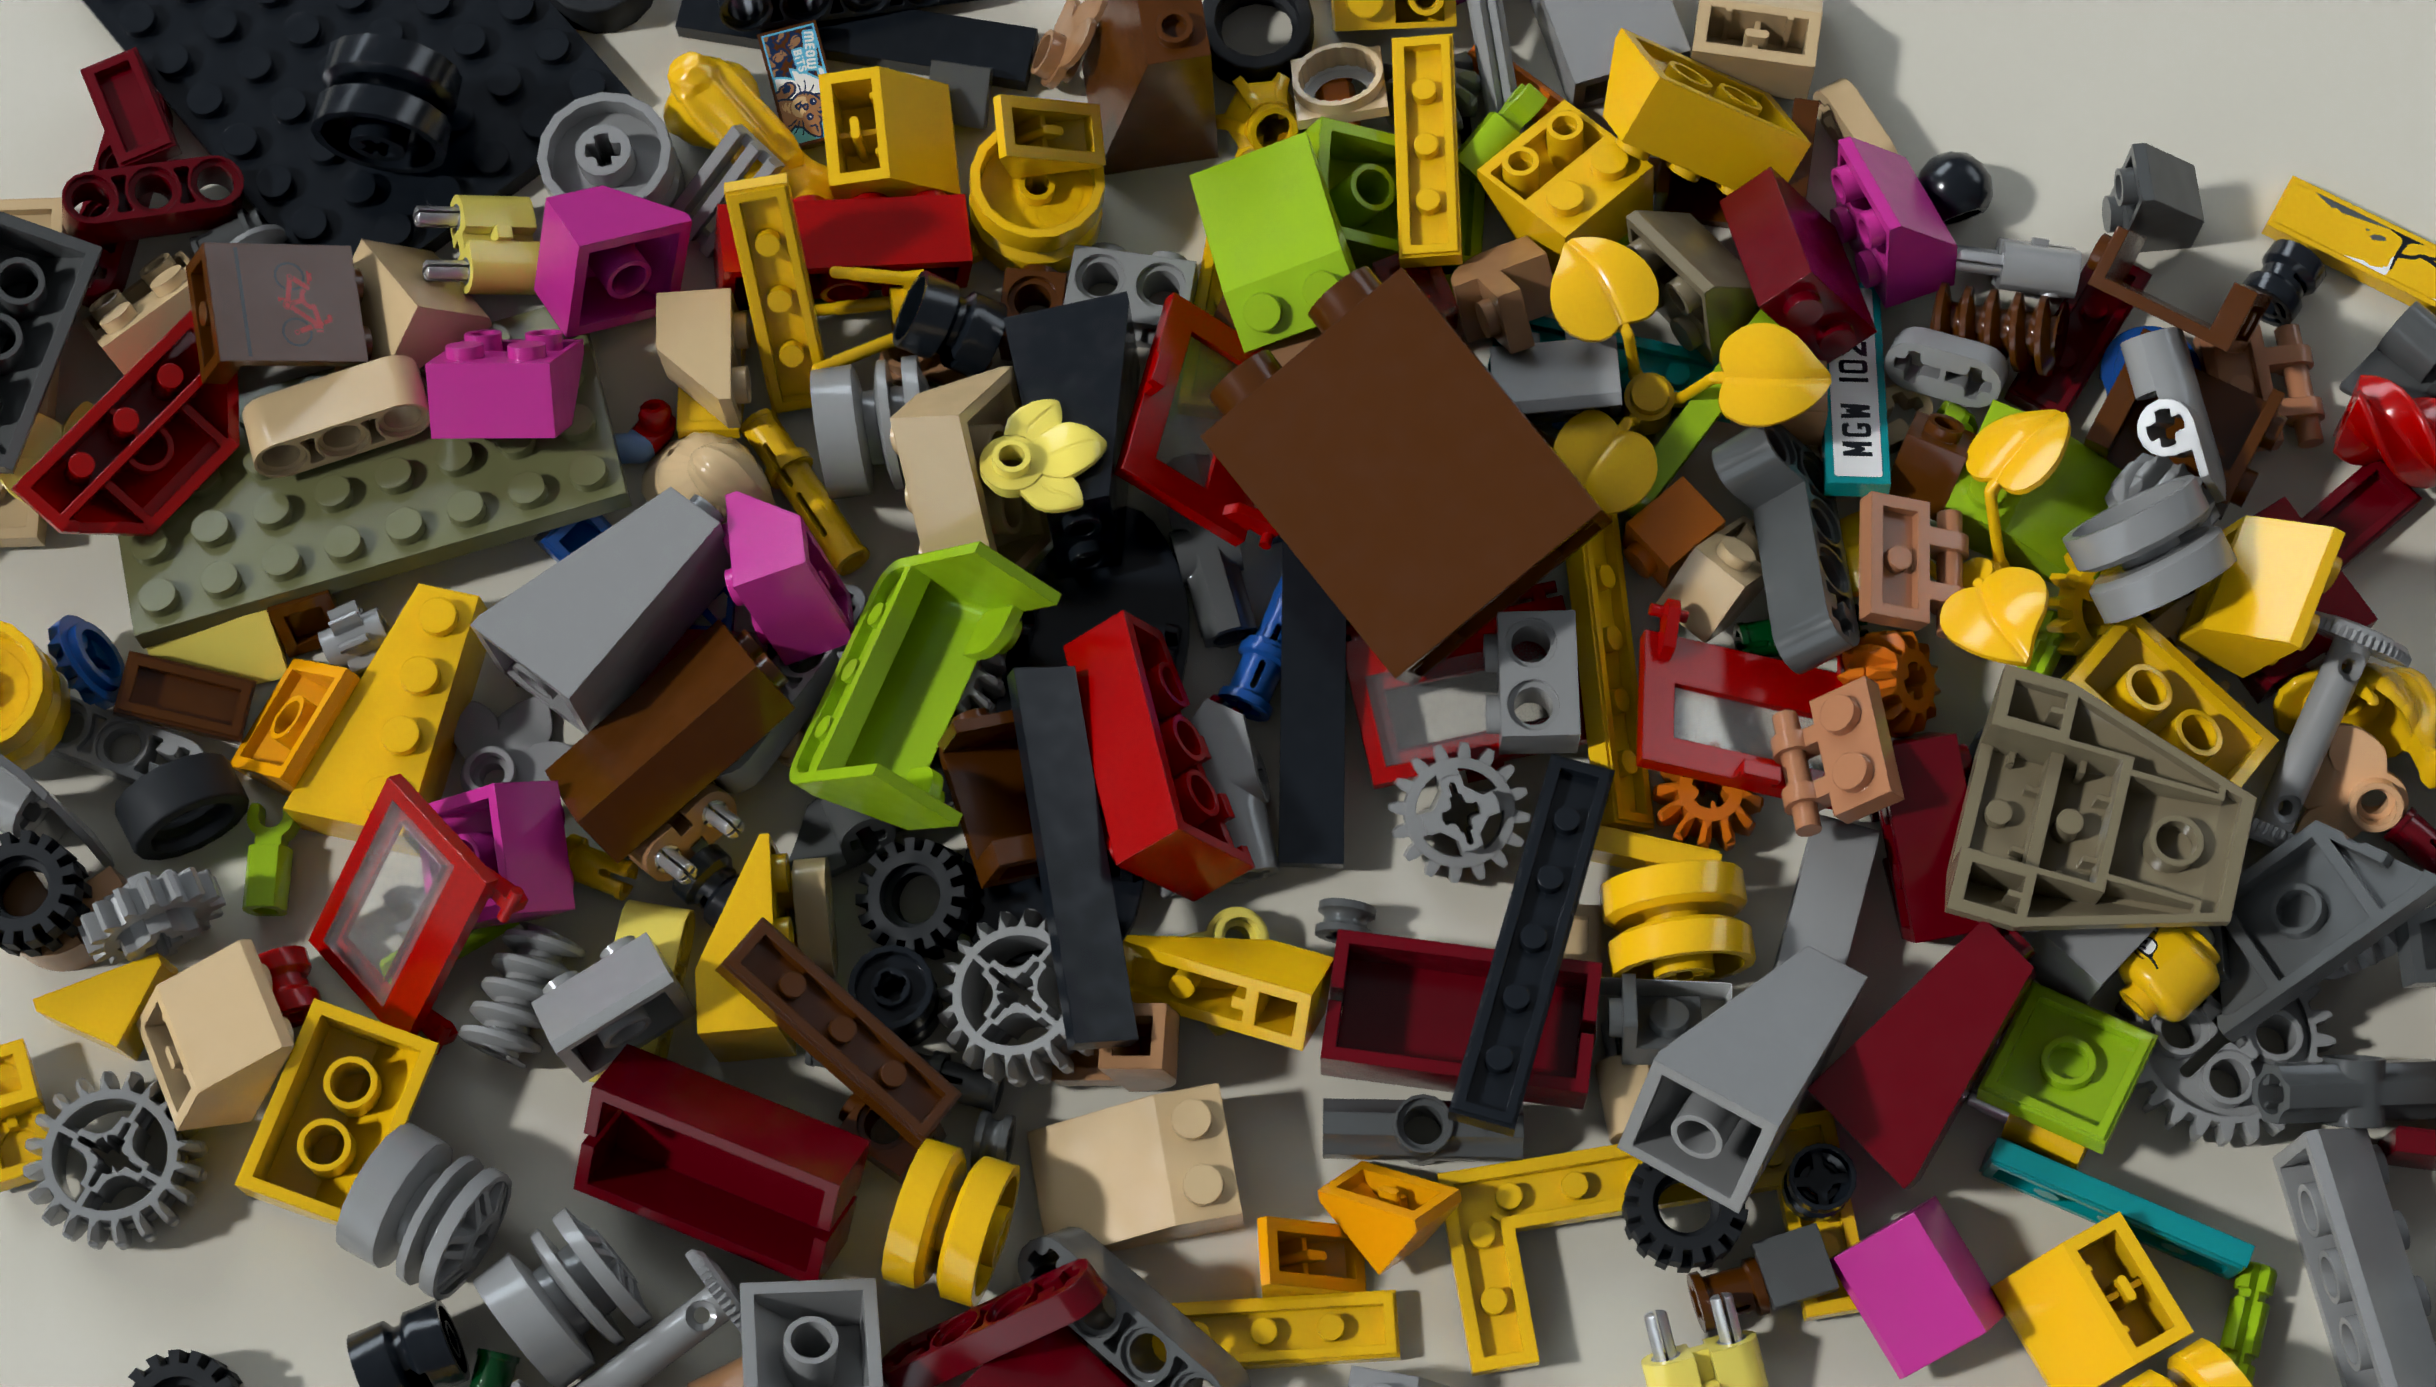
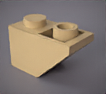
(701, 349)
(1718, 579)

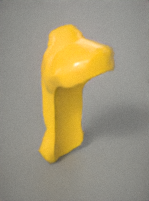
(717, 94)

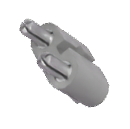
(2026, 266)

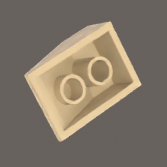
(1139, 1170)

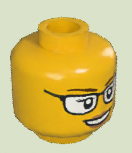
(2170, 974)

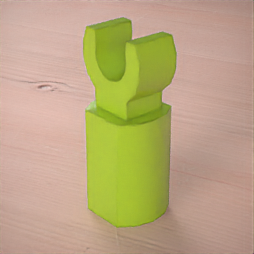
(1499, 129)
(268, 864)

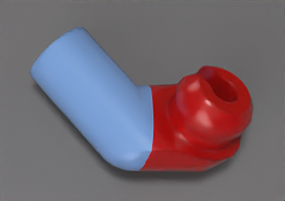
(649, 434)

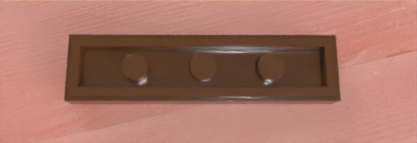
(839, 1032)

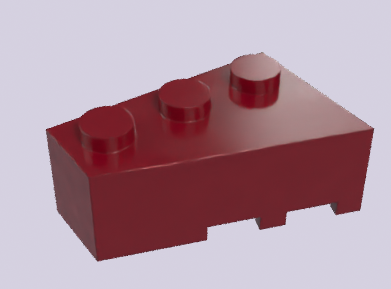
(1923, 831)

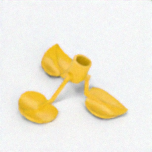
(1763, 377)
(2000, 604)

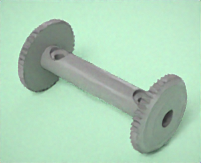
(2319, 722)
(674, 1333)

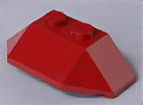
(138, 446)

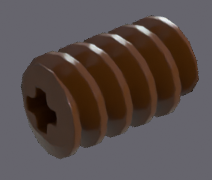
(2012, 331)

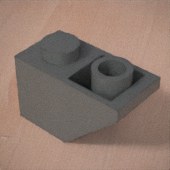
(2156, 198)

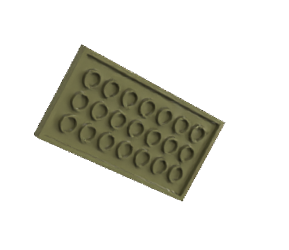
(370, 515)

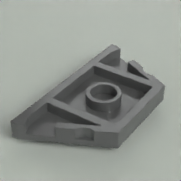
(2307, 916)

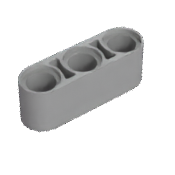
(1829, 890)

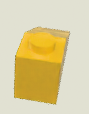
(1233, 983)

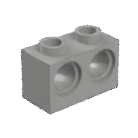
(1135, 273)
(1547, 682)

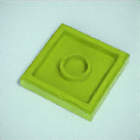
(2067, 1067)

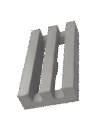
(709, 172)

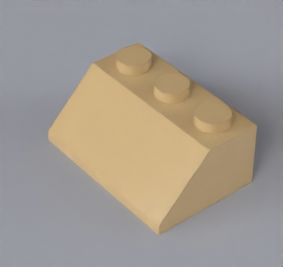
(939, 453)

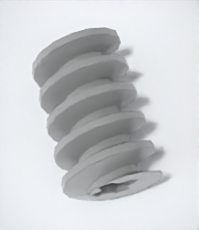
(525, 973)

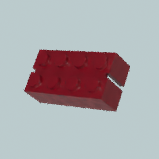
(1415, 1008)
(720, 1164)

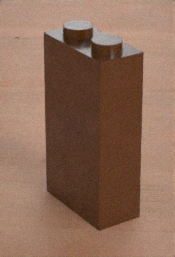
(671, 738)

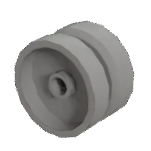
(610, 144)
(2149, 549)

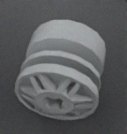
(856, 424)
(423, 1211)
(562, 1299)

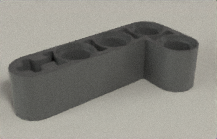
(1797, 543)
(1138, 1317)

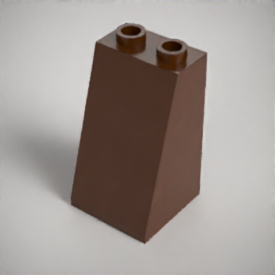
(1152, 84)

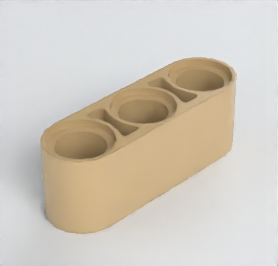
(336, 416)

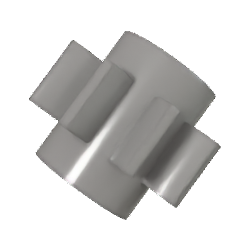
(353, 636)

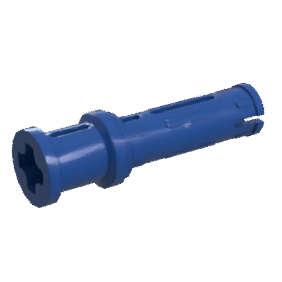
(1261, 656)

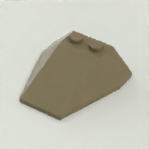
(2090, 820)

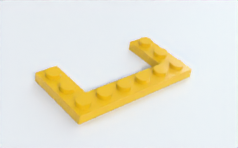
(1576, 1189)

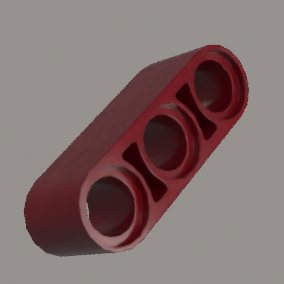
(174, 179)

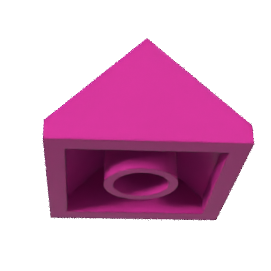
(1918, 1288)

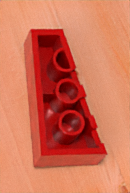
(864, 232)
(1150, 761)

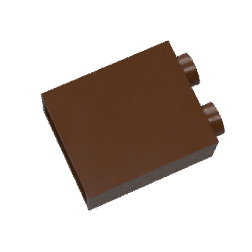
(1400, 472)

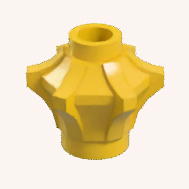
(1259, 114)

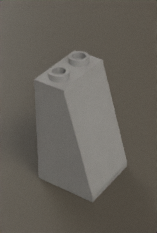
(610, 609)
(1740, 1077)

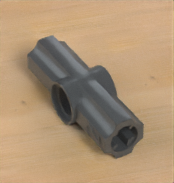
(1214, 581)
(2346, 1091)
(1377, 1132)

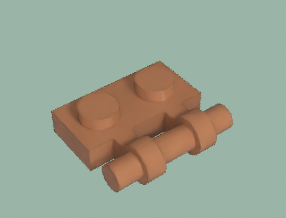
(2253, 374)
(1896, 561)
(1855, 756)

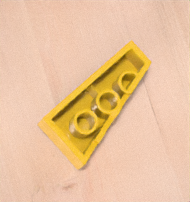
(396, 716)

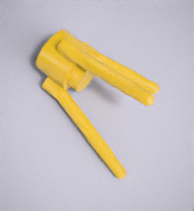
(892, 302)

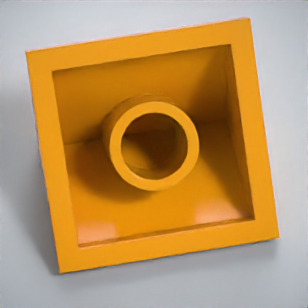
(294, 723)

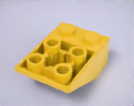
(726, 1018)

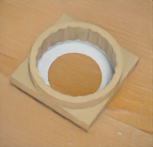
(1335, 62)

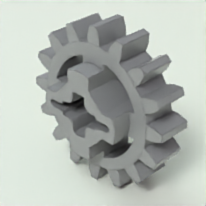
(1487, 803)
(151, 915)

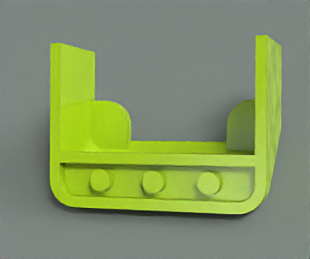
(905, 678)

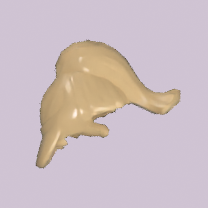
(706, 467)

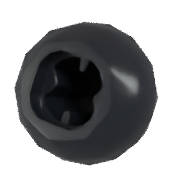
(1957, 186)

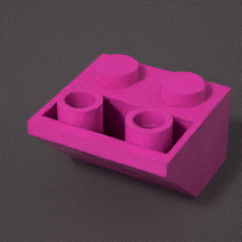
(1890, 224)
(504, 385)
(784, 580)

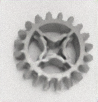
(1006, 1017)
(99, 1184)

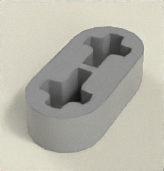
(1946, 366)

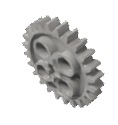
(2194, 1096)

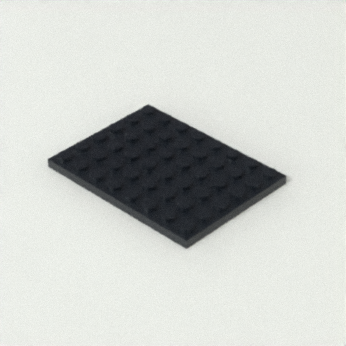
(251, 80)

